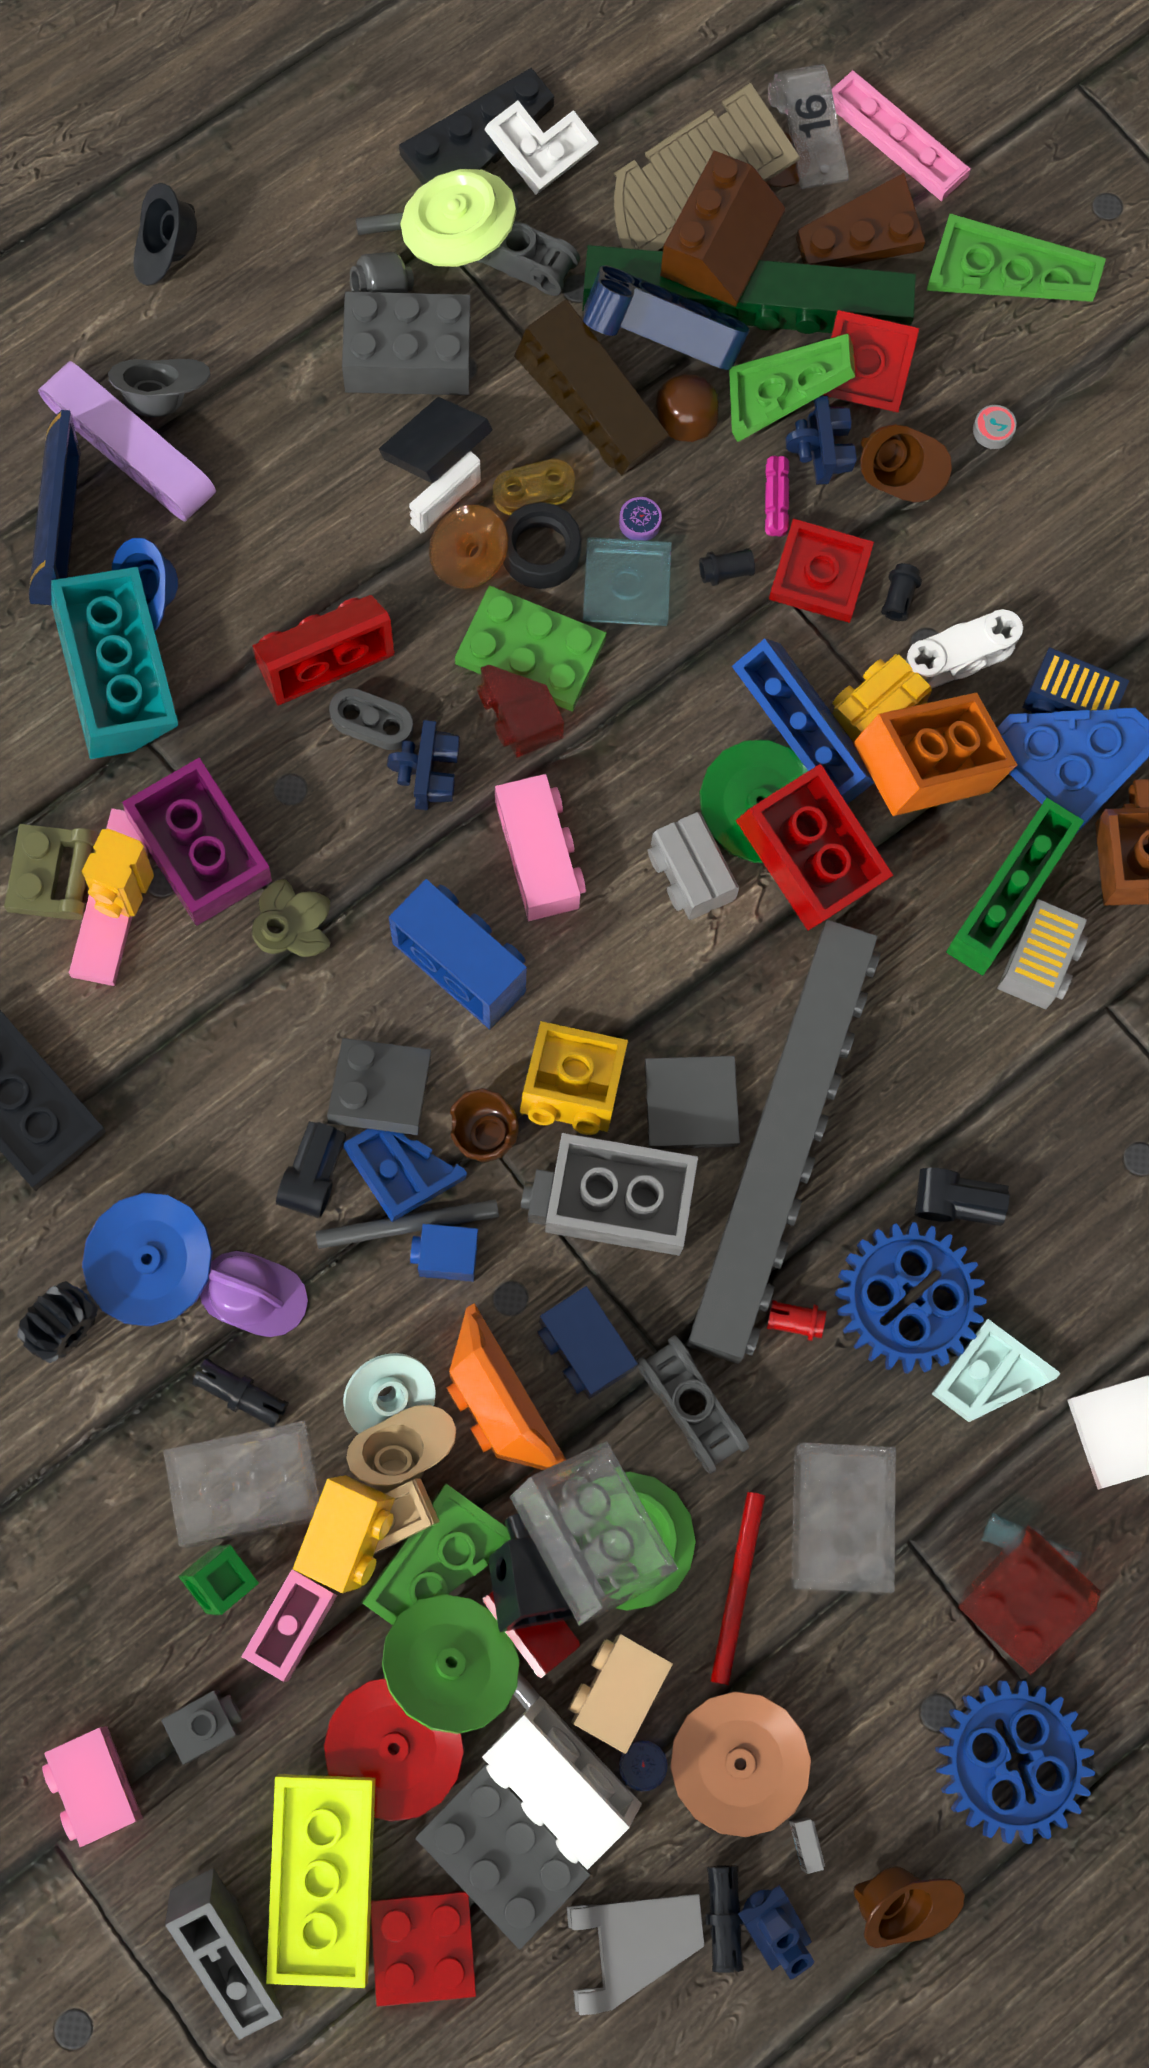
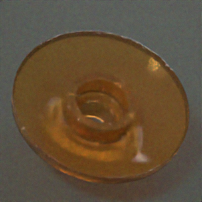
(455, 539)

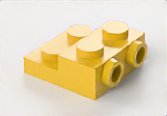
(573, 1078)

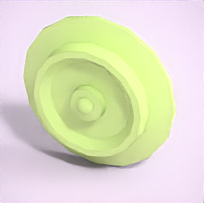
(458, 217)

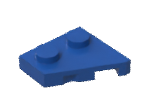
(400, 1170)

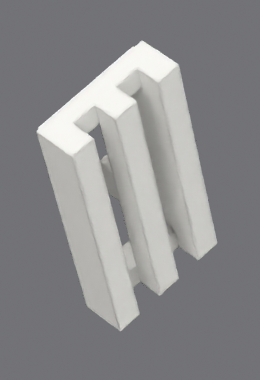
(445, 492)

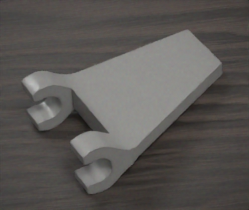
(636, 1944)

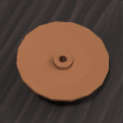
(740, 1764)

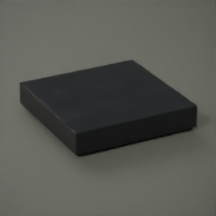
(435, 439)

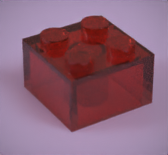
(1030, 1600)

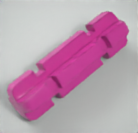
(777, 496)

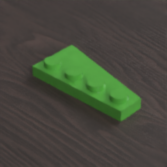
(1007, 263)

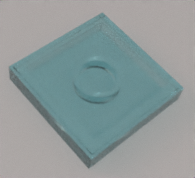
(627, 581)

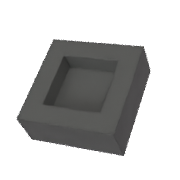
(537, 1196)

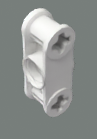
(966, 648)

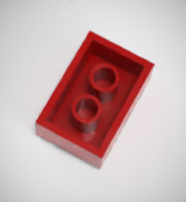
(814, 847)

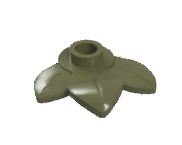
(296, 916)

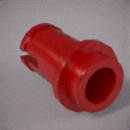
(797, 1319)

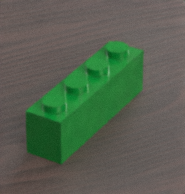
(1014, 886)

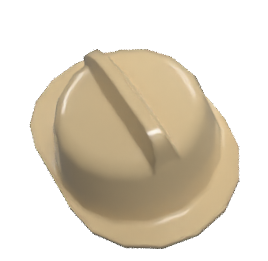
(401, 1447)

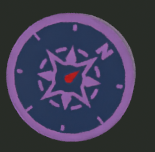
(640, 519)

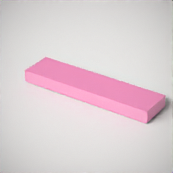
(898, 136)
(101, 936)

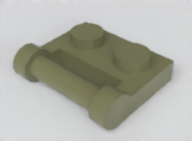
(37, 870)

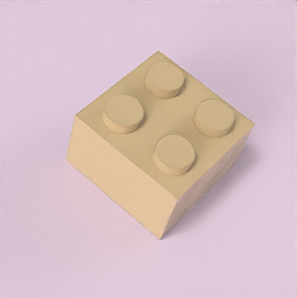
(620, 1692)

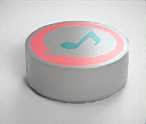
(994, 426)

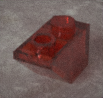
(523, 710)

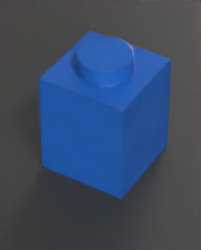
(445, 1252)

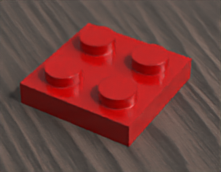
(880, 358)
(821, 570)
(422, 1948)

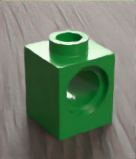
(218, 1579)

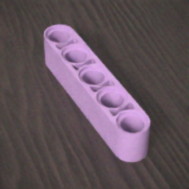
(128, 441)

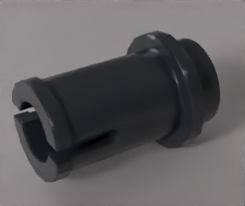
(726, 566)
(904, 581)

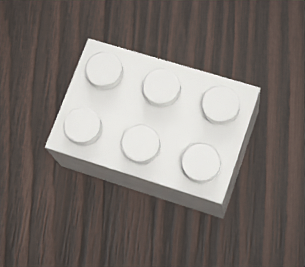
(562, 1784)

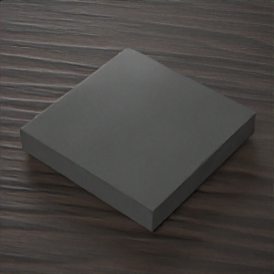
(691, 1102)

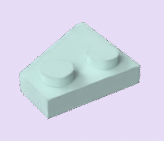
(991, 1373)

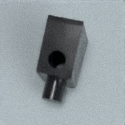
(523, 1584)

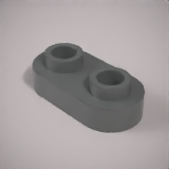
(373, 718)

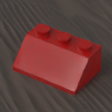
(324, 648)

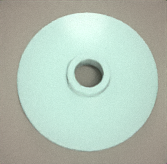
(410, 1385)

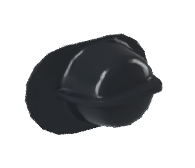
(164, 233)

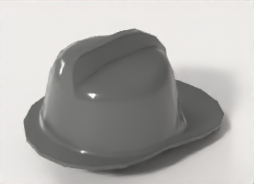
(157, 386)

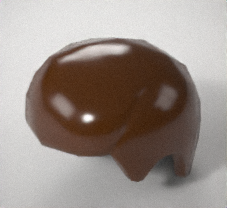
(687, 407)
(483, 1125)

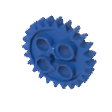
(937, 1327)
(1053, 1742)

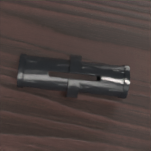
(240, 1393)
(725, 1919)

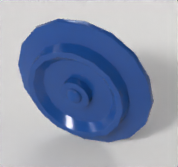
(147, 1259)

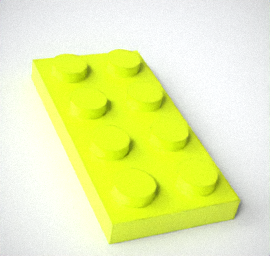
(321, 1881)

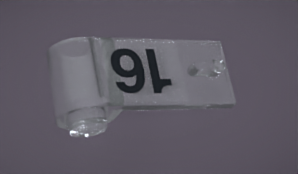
(812, 122)

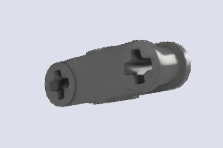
(540, 263)
(702, 1429)

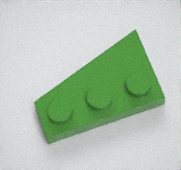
(437, 1557)

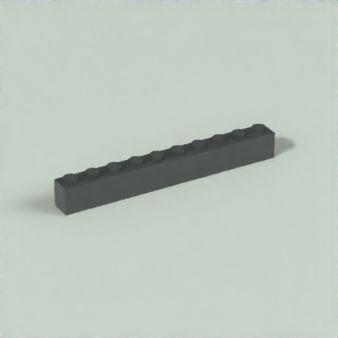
(782, 1144)

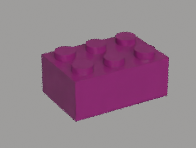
(197, 841)

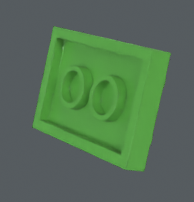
(532, 644)

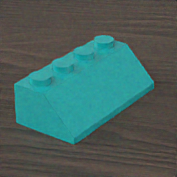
(112, 661)

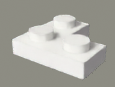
(540, 155)

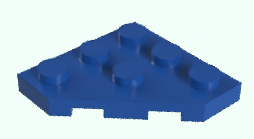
(1076, 755)

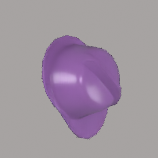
(254, 1294)

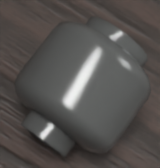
(381, 274)

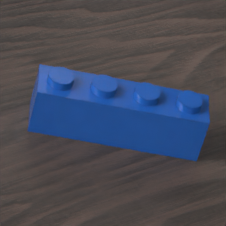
(802, 717)

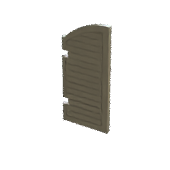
(653, 197)

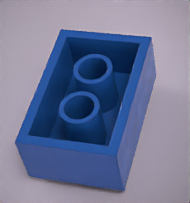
(459, 952)

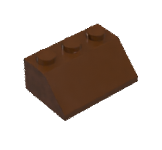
(722, 230)

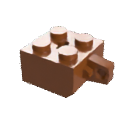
(1125, 849)

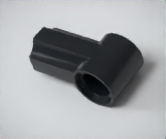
(308, 1182)
(947, 1197)

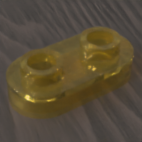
(534, 485)

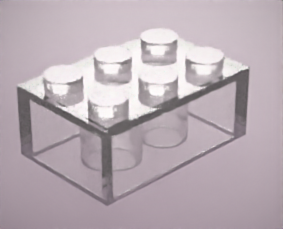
(243, 1484)
(844, 1518)
(593, 1532)

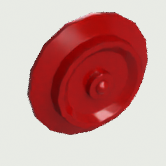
(379, 1741)

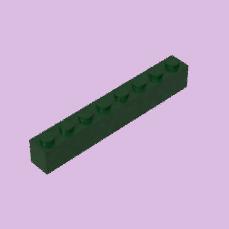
(780, 292)

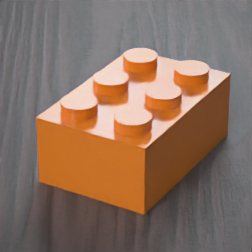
(934, 753)

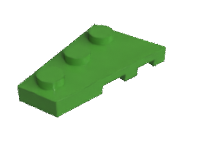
(786, 381)

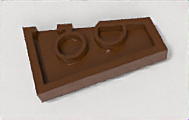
(864, 229)

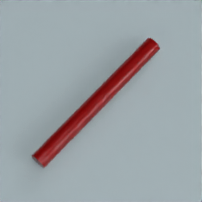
(737, 1588)

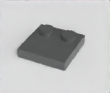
(379, 1086)

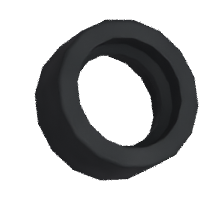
(546, 516)

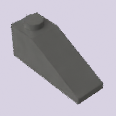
(222, 1952)

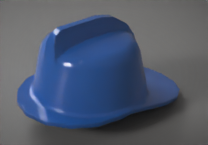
(156, 573)

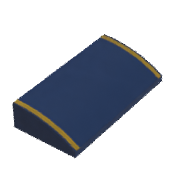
(55, 507)

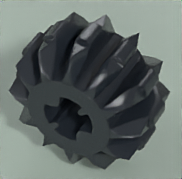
(57, 1322)

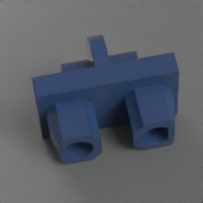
(819, 441)
(429, 785)
(777, 1931)

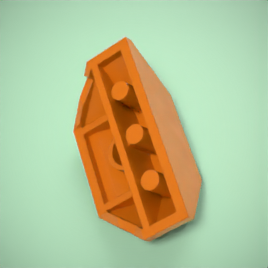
(497, 1399)

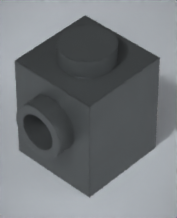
(203, 1725)

